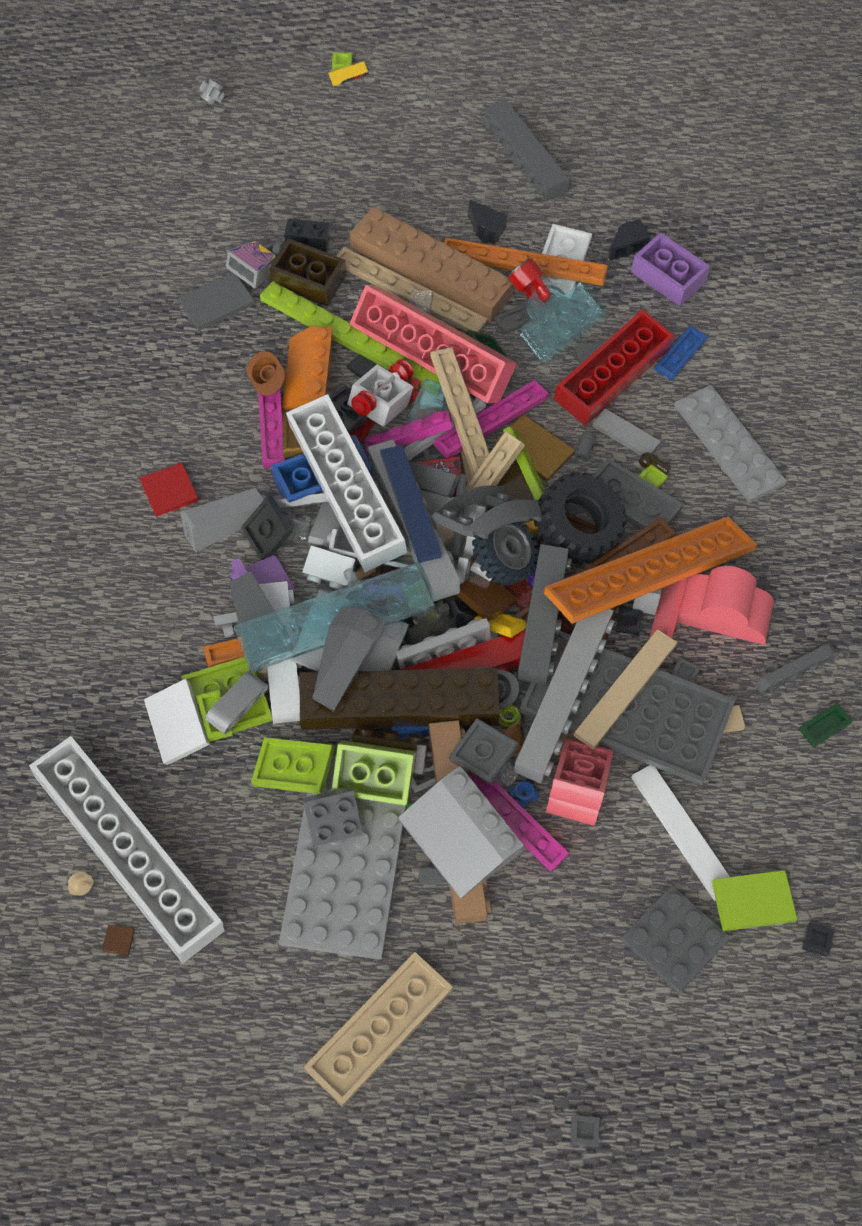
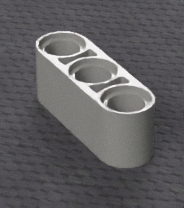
(236, 702)

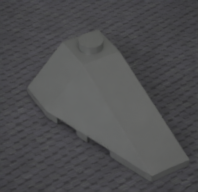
(346, 648)

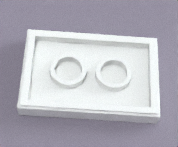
(176, 722)

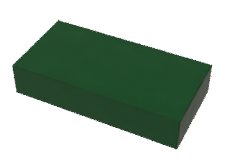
(825, 725)

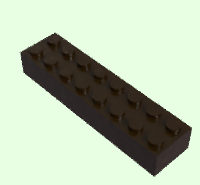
(405, 699)

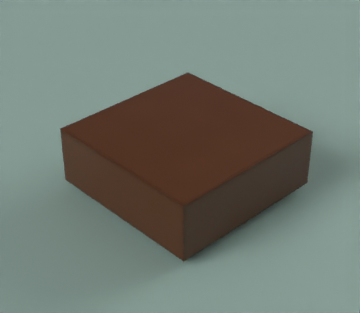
(118, 940)

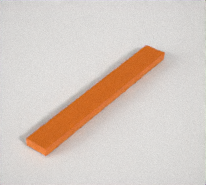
(551, 265)

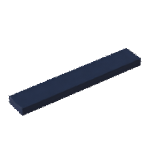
(410, 504)

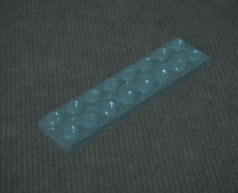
(306, 624)

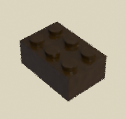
(308, 271)

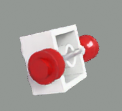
(382, 392)

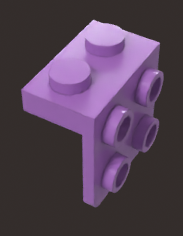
(264, 571)

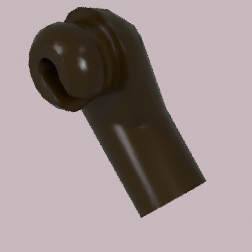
(648, 458)

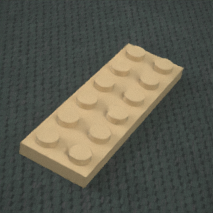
(378, 1029)

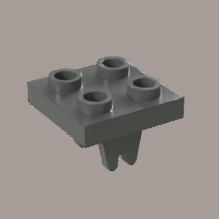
(332, 816)

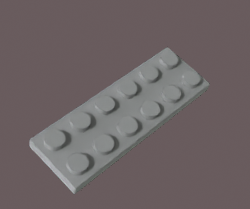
(730, 443)

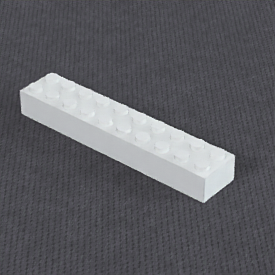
(127, 849)

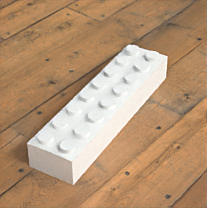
(346, 483)

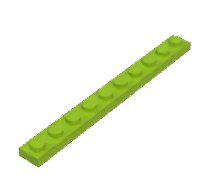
(342, 332)

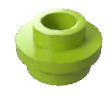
(509, 710)

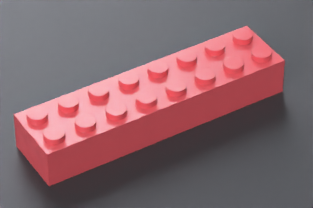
(419, 333)

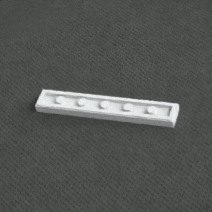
(679, 827)

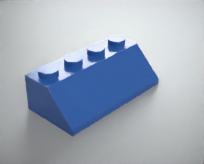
(296, 478)

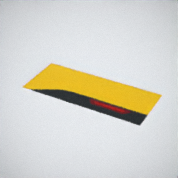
(348, 73)

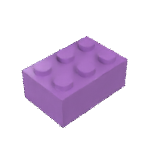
(670, 269)

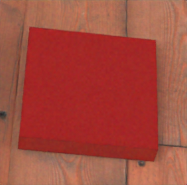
(168, 489)

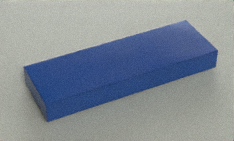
(681, 353)

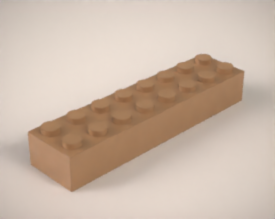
(431, 263)

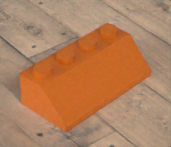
(307, 367)

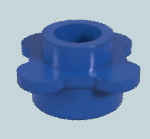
(524, 786)

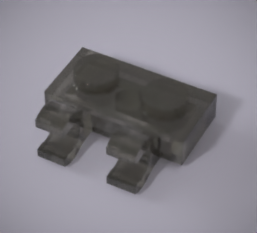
(434, 628)

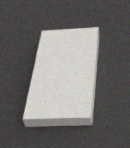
(567, 244)

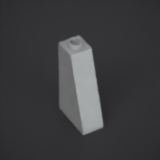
(219, 518)

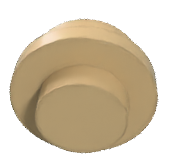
(80, 883)

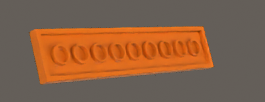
(649, 569)

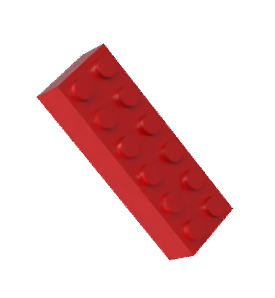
(613, 367)

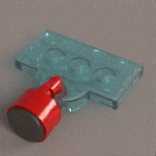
(555, 315)

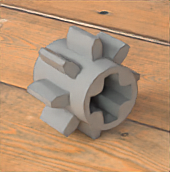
(212, 91)

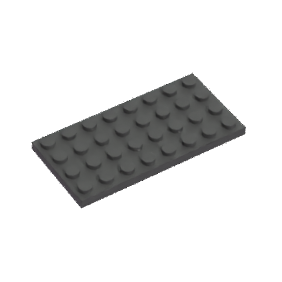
(665, 726)

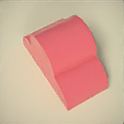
(727, 604)
(579, 782)

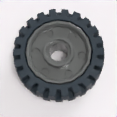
(507, 553)

